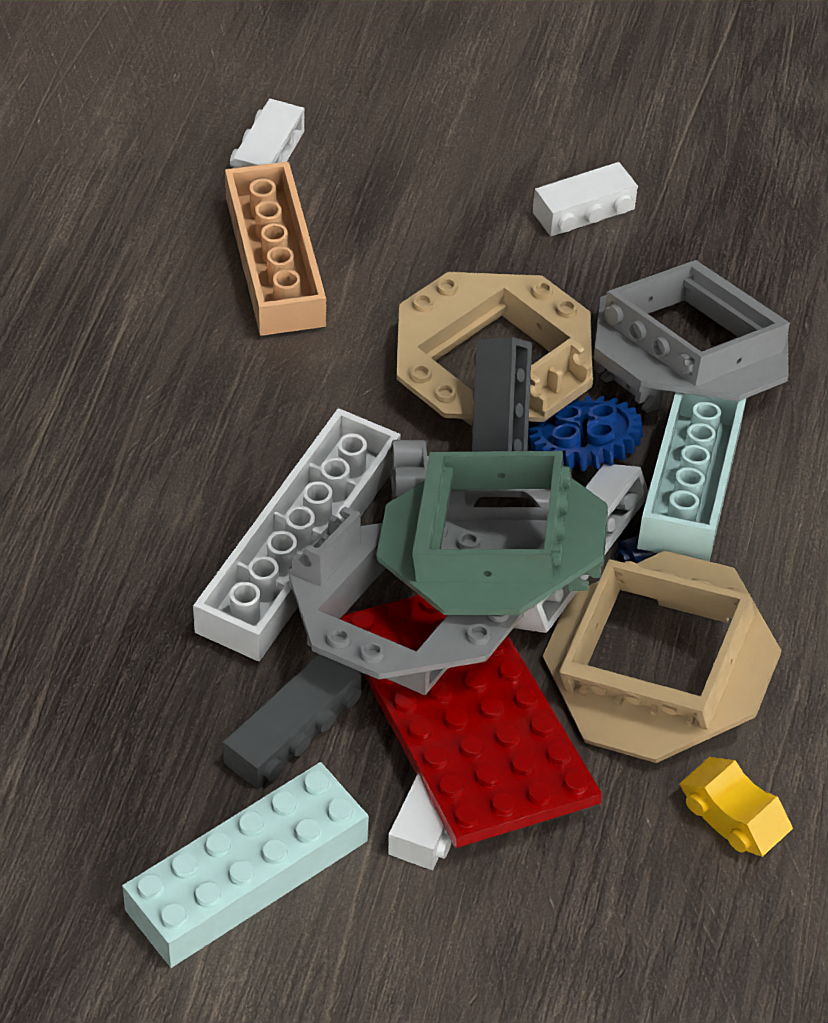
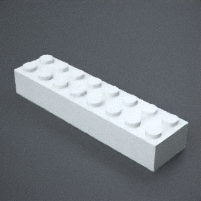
(252, 590)

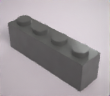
(501, 394)
(291, 720)

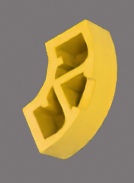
(736, 806)

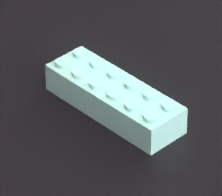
(691, 476)
(245, 864)

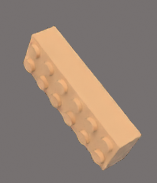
(275, 248)

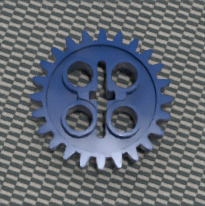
(610, 432)

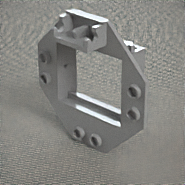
(652, 358)
(342, 567)

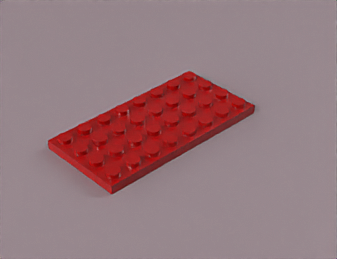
(479, 734)

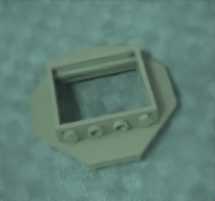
(493, 578)

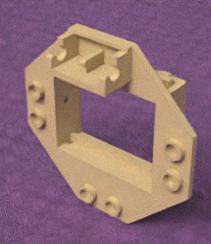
(464, 304)
(649, 717)

